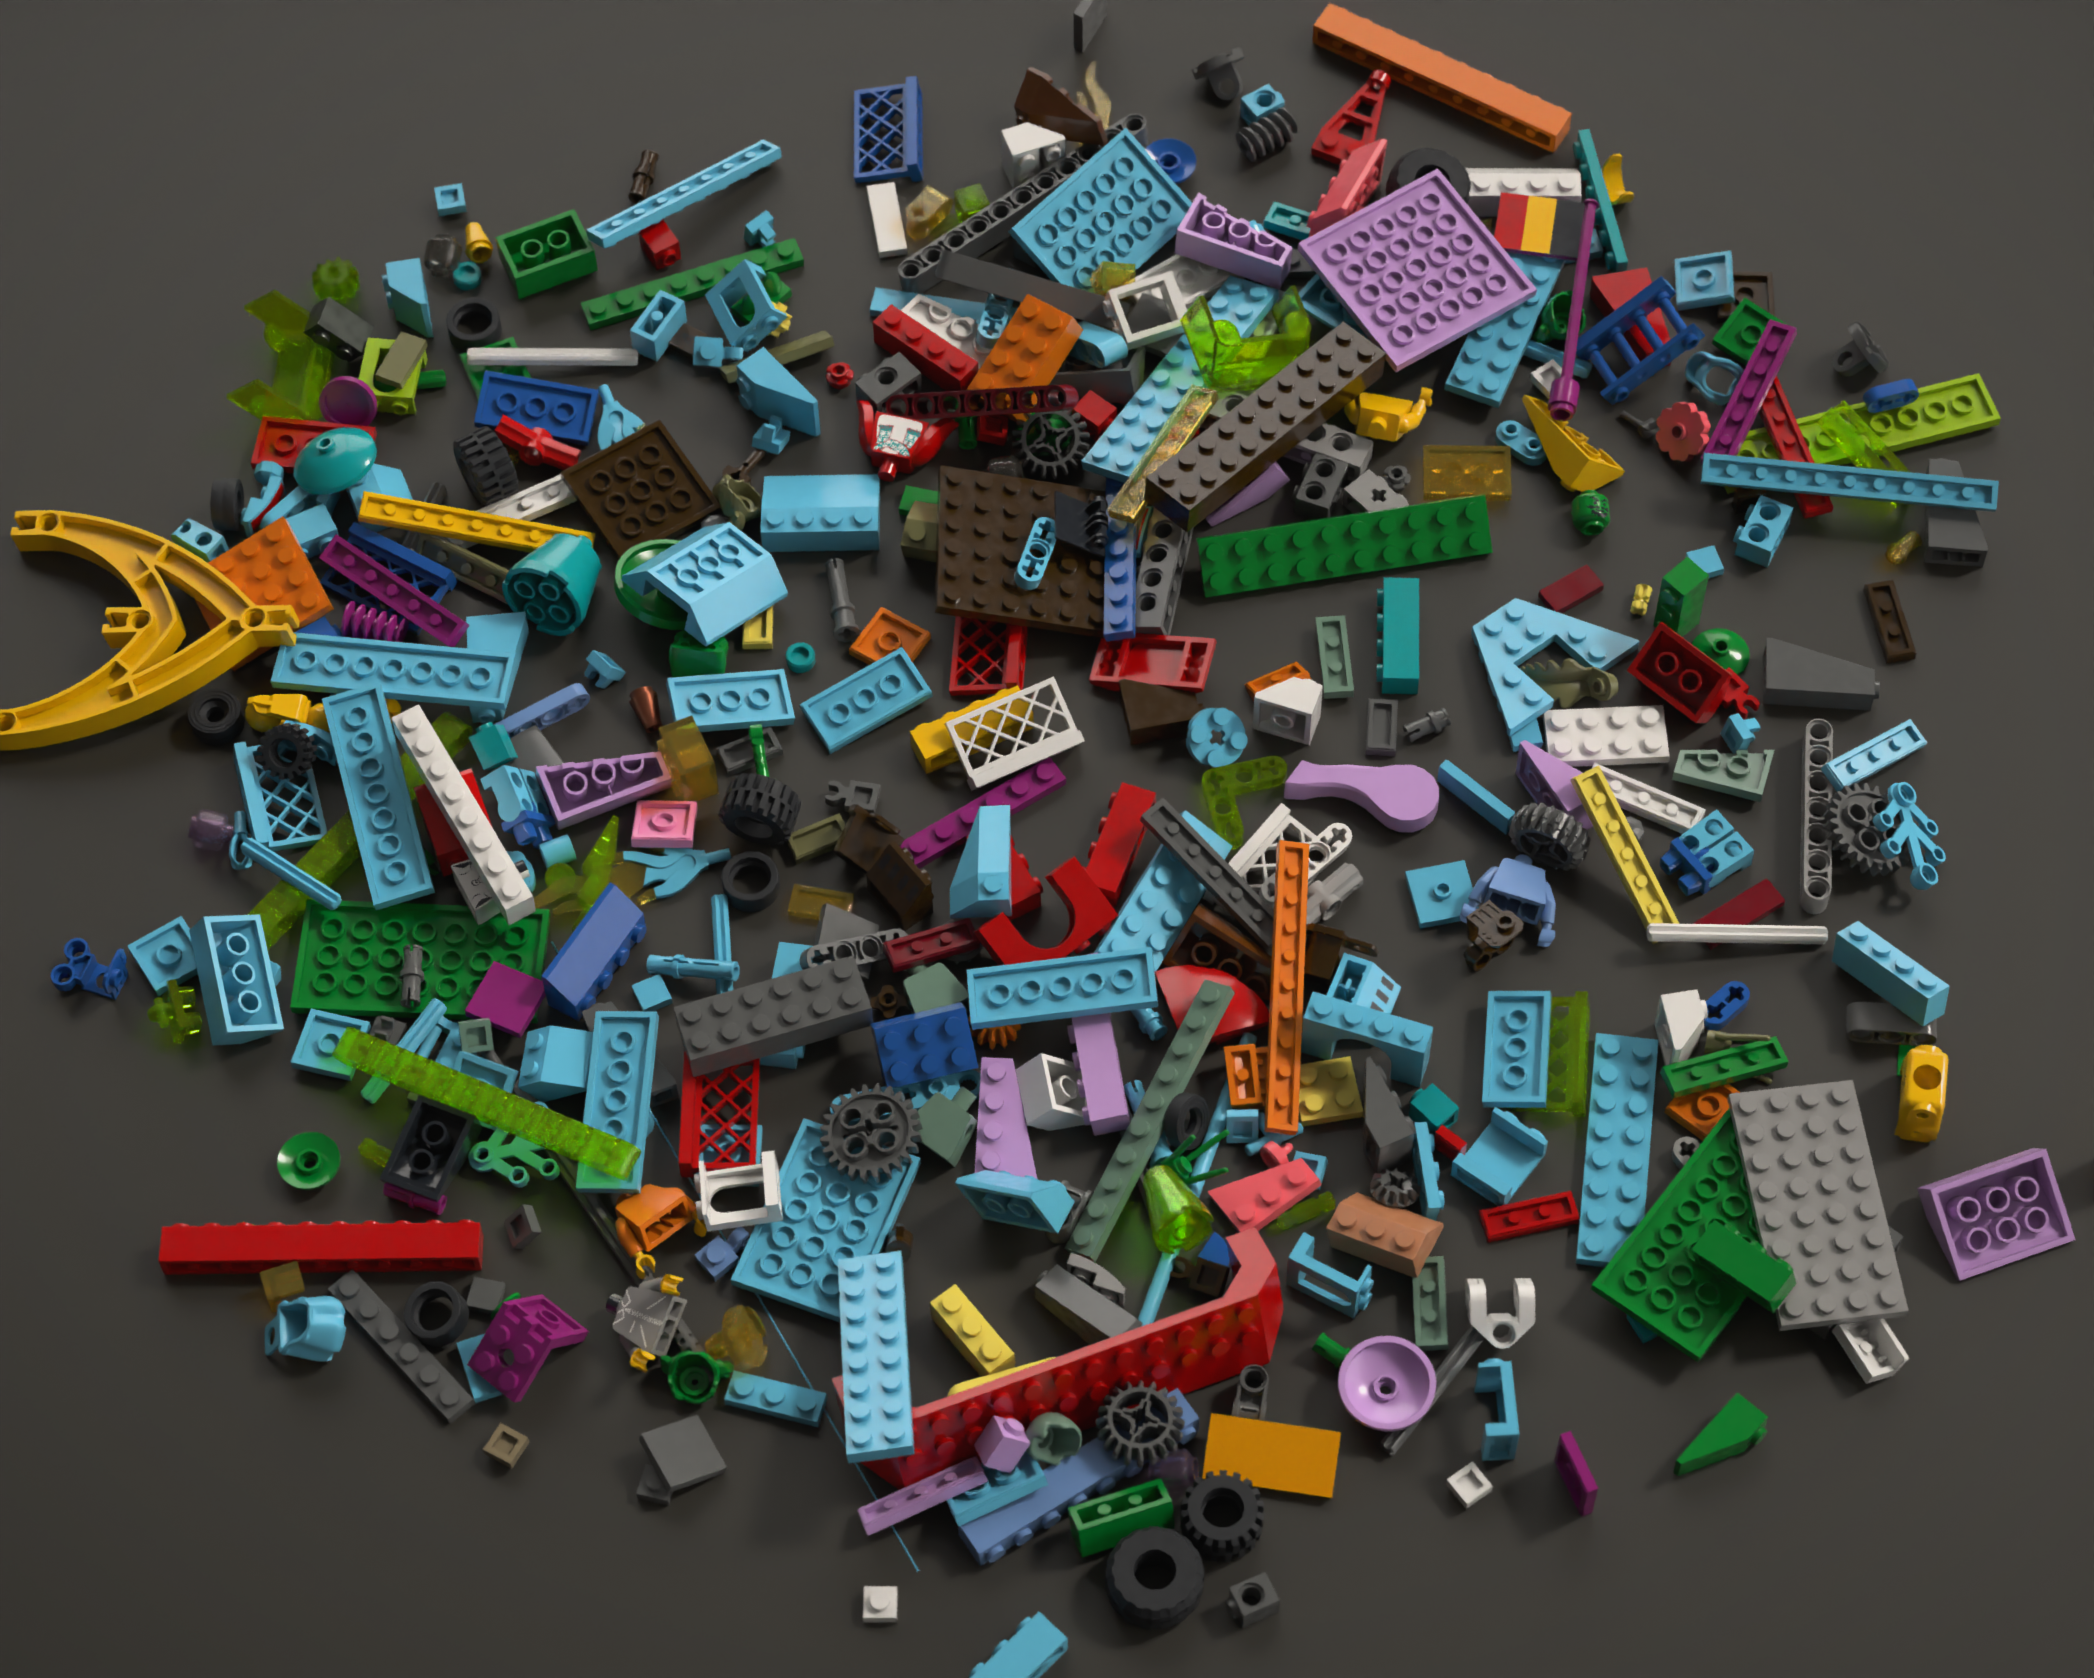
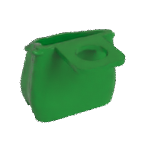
(692, 658)

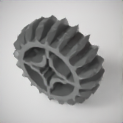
(1039, 446)
(1549, 836)
(1116, 1412)

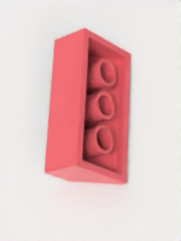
(1351, 188)

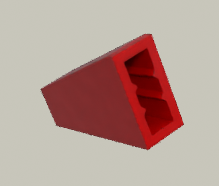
(1614, 290)

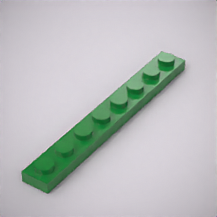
(686, 284)

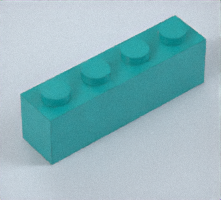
(1399, 636)

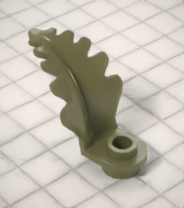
(1572, 681)

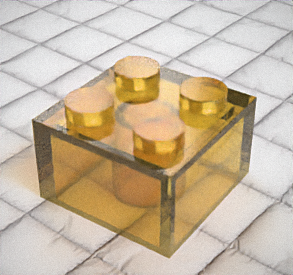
(688, 760)

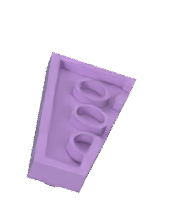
(1001, 1126)

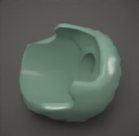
(1053, 1438)

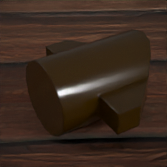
(901, 1241)

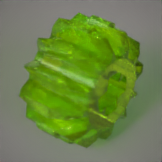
(336, 280)

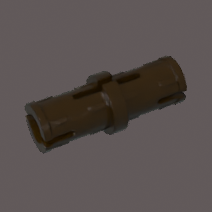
(643, 176)

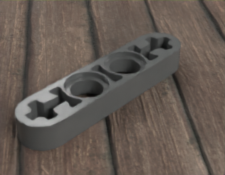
(853, 947)

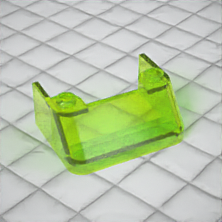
(1245, 363)
(301, 365)

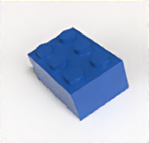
(924, 1045)

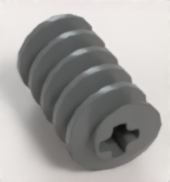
(1264, 132)

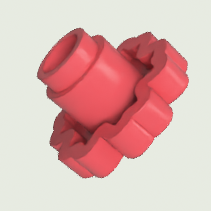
(1683, 431)

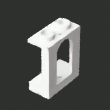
(712, 1181)

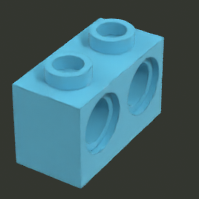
(1767, 532)

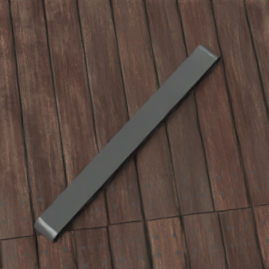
(993, 222)

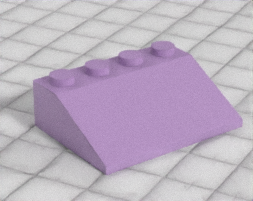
(1997, 1213)

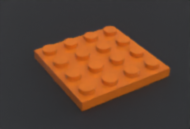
(272, 572)

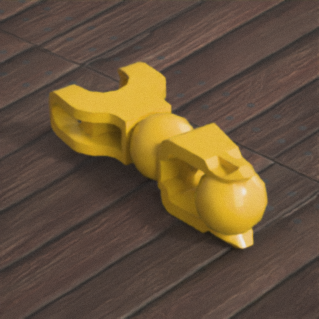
(270, 711)

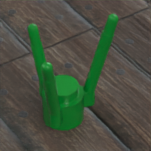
(1182, 1165)

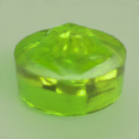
(557, 872)

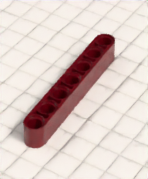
(994, 402)

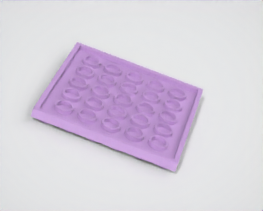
(1417, 269)

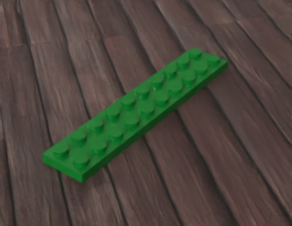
(1344, 545)

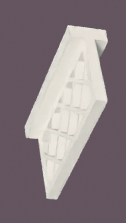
(1024, 757)
(1262, 841)

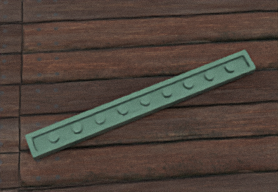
(1149, 1120)

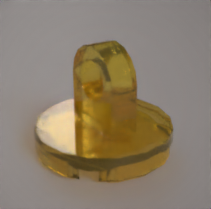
(739, 1338)

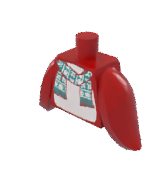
(898, 441)

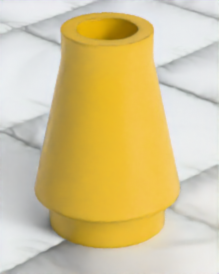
(477, 244)

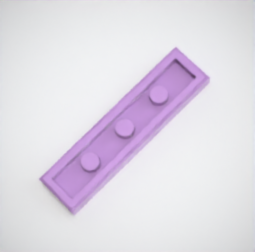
(922, 1495)

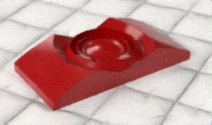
(1155, 660)

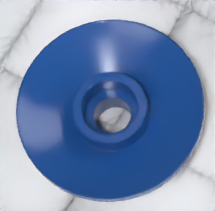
(1176, 155)

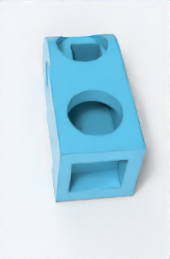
(199, 540)

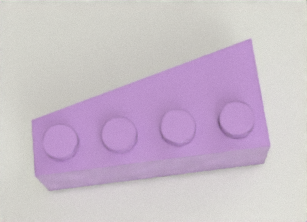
(1231, 244)
(598, 786)

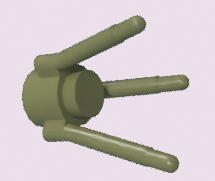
(1720, 1041)

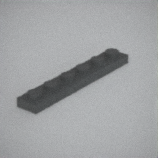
(1211, 870)
(401, 1346)

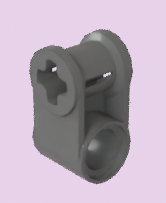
(1081, 1200)
(1251, 1401)

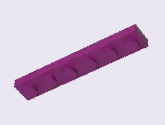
(1751, 389)
(394, 591)
(952, 829)

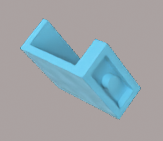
(1500, 1158)

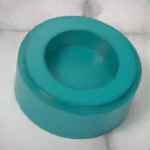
(467, 276)
(800, 657)

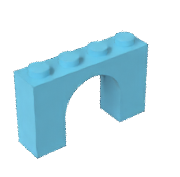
(1401, 1039)

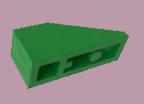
(1724, 1436)

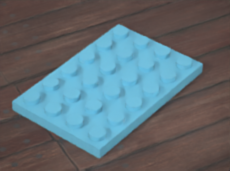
(1107, 211)
(822, 1222)

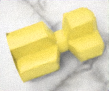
(1641, 598)

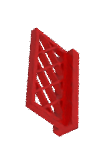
(1012, 660)
(693, 1120)

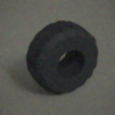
(1423, 161)
(1150, 1607)

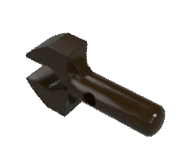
(745, 468)

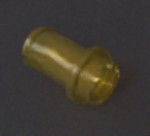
(1898, 551)

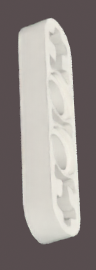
(1319, 843)

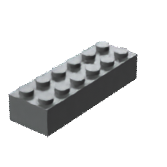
(773, 1016)

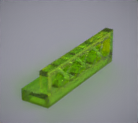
(1853, 446)

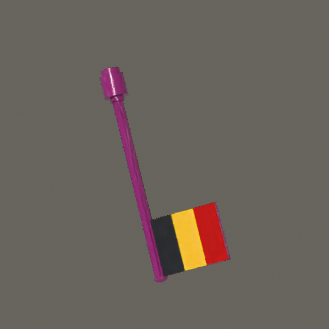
(1553, 231)

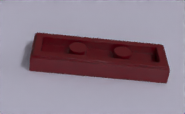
(1745, 908)
(931, 945)

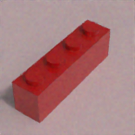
(924, 350)
(1119, 840)

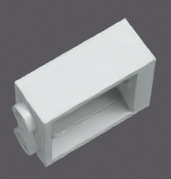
(1171, 297)

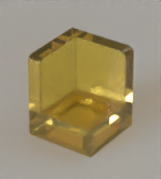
(281, 1283)

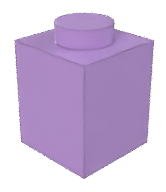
(1002, 1444)

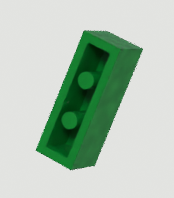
(1681, 597)
(1744, 1265)
(1108, 1519)

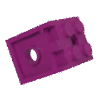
(530, 1331)

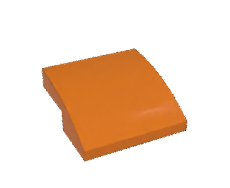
(1246, 1075)

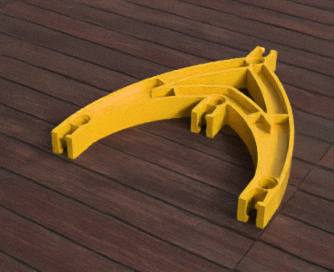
(145, 671)

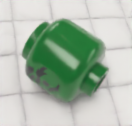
(1590, 512)

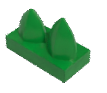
(776, 290)

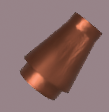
(646, 706)

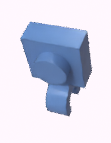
(720, 1256)

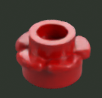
(839, 381)

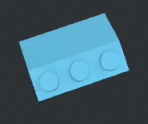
(1017, 1199)

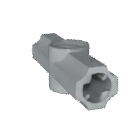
(1327, 896)

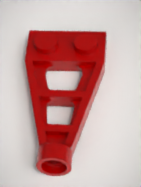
(1338, 147)

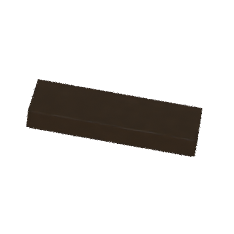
(1889, 621)

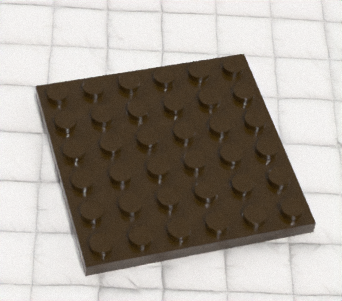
(980, 543)

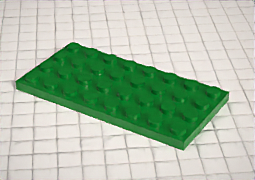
(355, 956)
(1655, 1268)

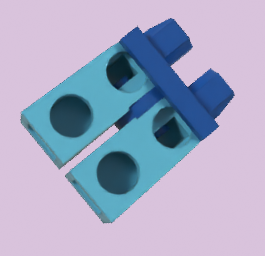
(520, 804)
(1707, 854)

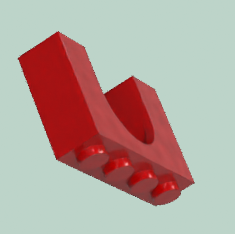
(1087, 912)

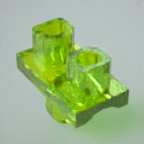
(170, 1011)

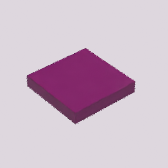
(507, 999)
(1575, 1474)

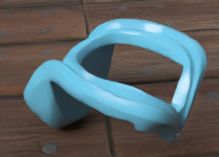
(1698, 368)

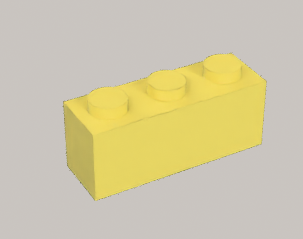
(971, 1333)

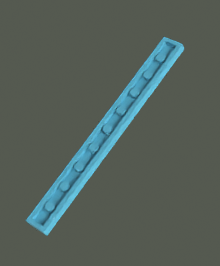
(1849, 482)

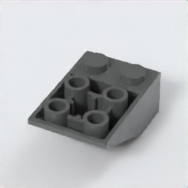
(1385, 1129)

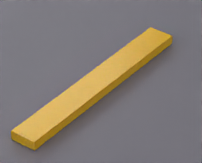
(458, 523)

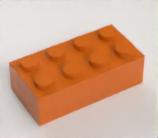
(1028, 350)

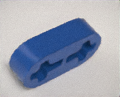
(1890, 395)
(1728, 1010)

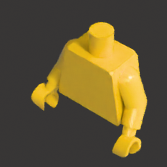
(1386, 416)

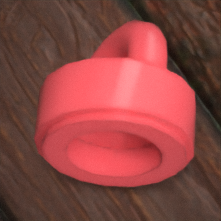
(1275, 1155)

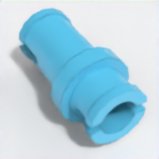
(1150, 1023)

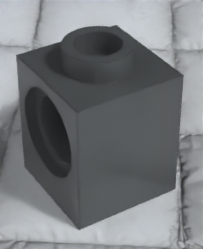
(1258, 1587)

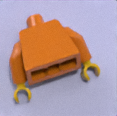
(651, 1218)

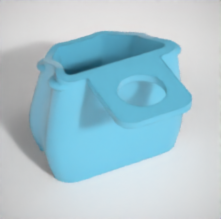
(307, 1328)

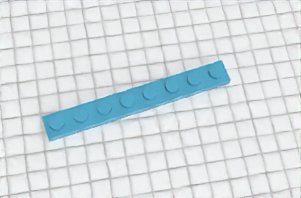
(683, 194)

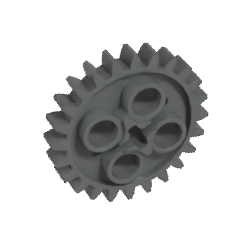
(1852, 828)
(873, 1158)

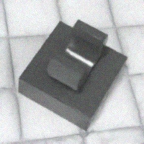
(388, 1029)

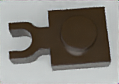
(1205, 1276)

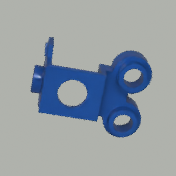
(86, 970)

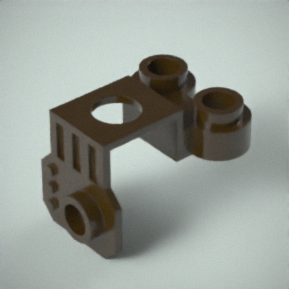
(1492, 933)

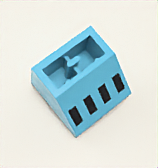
(1364, 984)

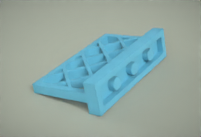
(255, 807)

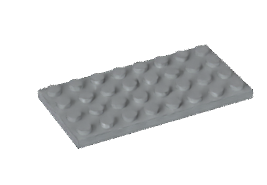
(1818, 1203)

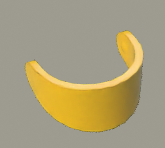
(1614, 182)

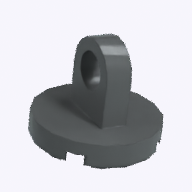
(1219, 69)
(1862, 350)

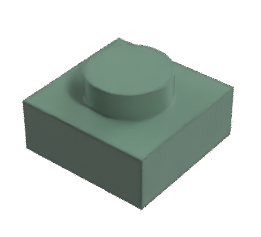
(475, 1035)

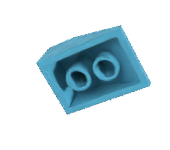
(773, 391)

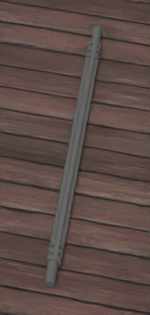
(606, 1225)

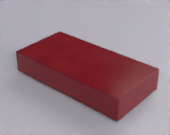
(1571, 590)

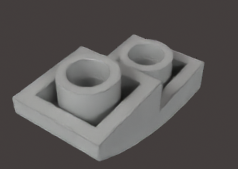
(1101, 1279)

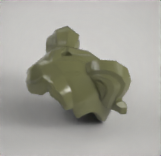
(737, 500)

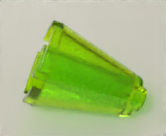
(1175, 1211)

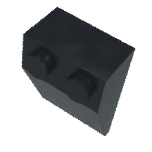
(431, 1148)

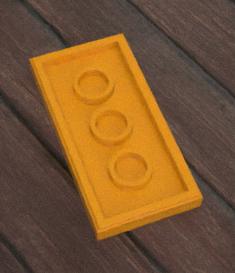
(1273, 1454)

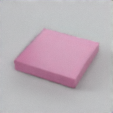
(664, 824)

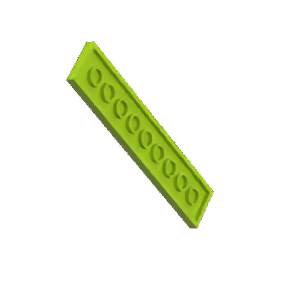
(1936, 414)

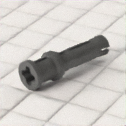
(842, 610)

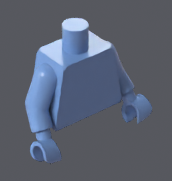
(1519, 889)

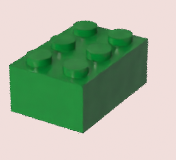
(546, 253)

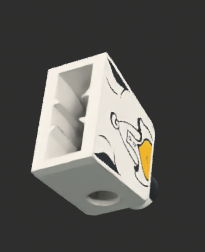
(475, 892)

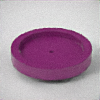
(348, 401)

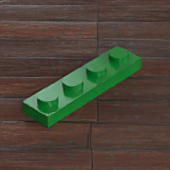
(1724, 1067)

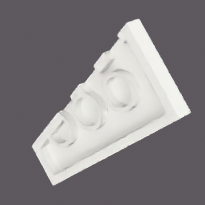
(949, 326)

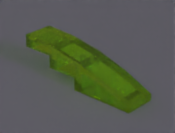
(598, 868)

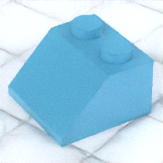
(408, 294)
(382, 481)
(555, 1062)

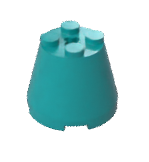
(554, 583)

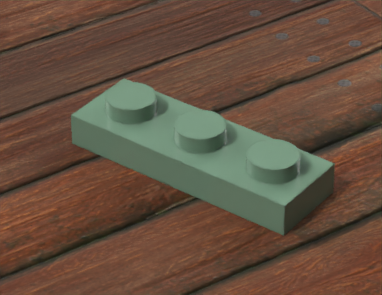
(1334, 657)
(1431, 1306)

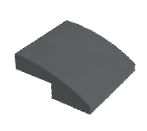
(533, 751)

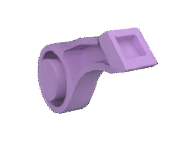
(1396, 795)

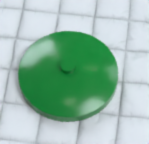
(655, 606)

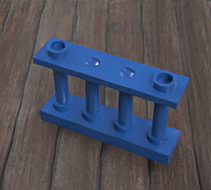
(1622, 319)

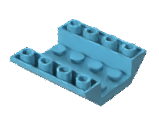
(715, 578)

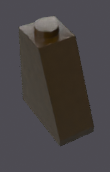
(1156, 711)

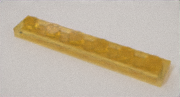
(1171, 439)

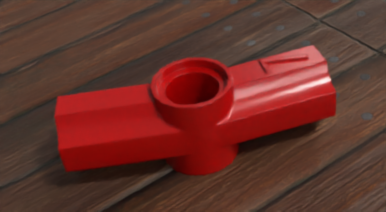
(536, 445)

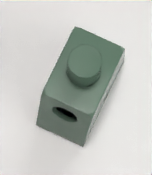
(933, 988)
(947, 1124)

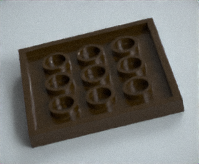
(640, 490)

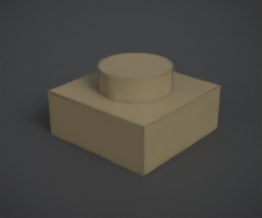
(506, 1445)

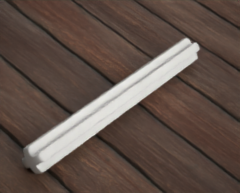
(552, 356)
(1736, 933)

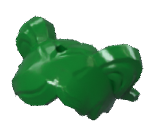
(1556, 316)
(684, 1370)

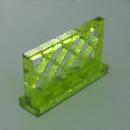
(1576, 1056)

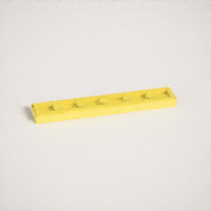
(1623, 848)

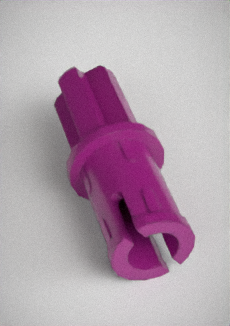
(414, 1199)

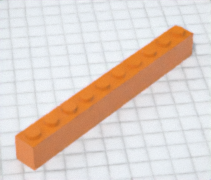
(1442, 77)

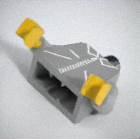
(647, 1318)

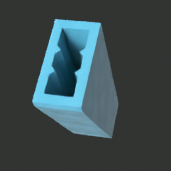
(497, 633)

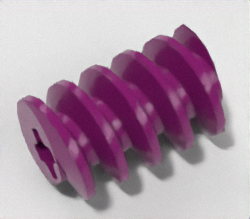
(367, 626)

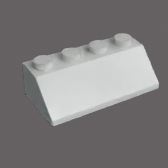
(1539, 182)

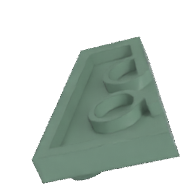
(1730, 773)

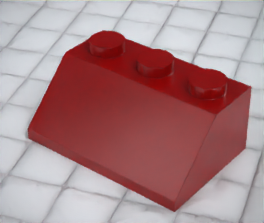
(1681, 674)

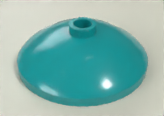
(335, 460)

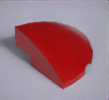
(1244, 1013)

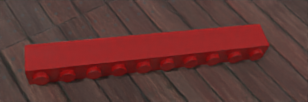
(322, 1247)

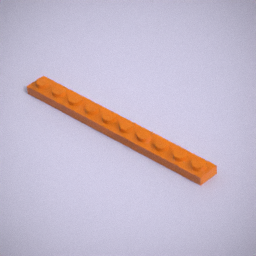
(1287, 988)

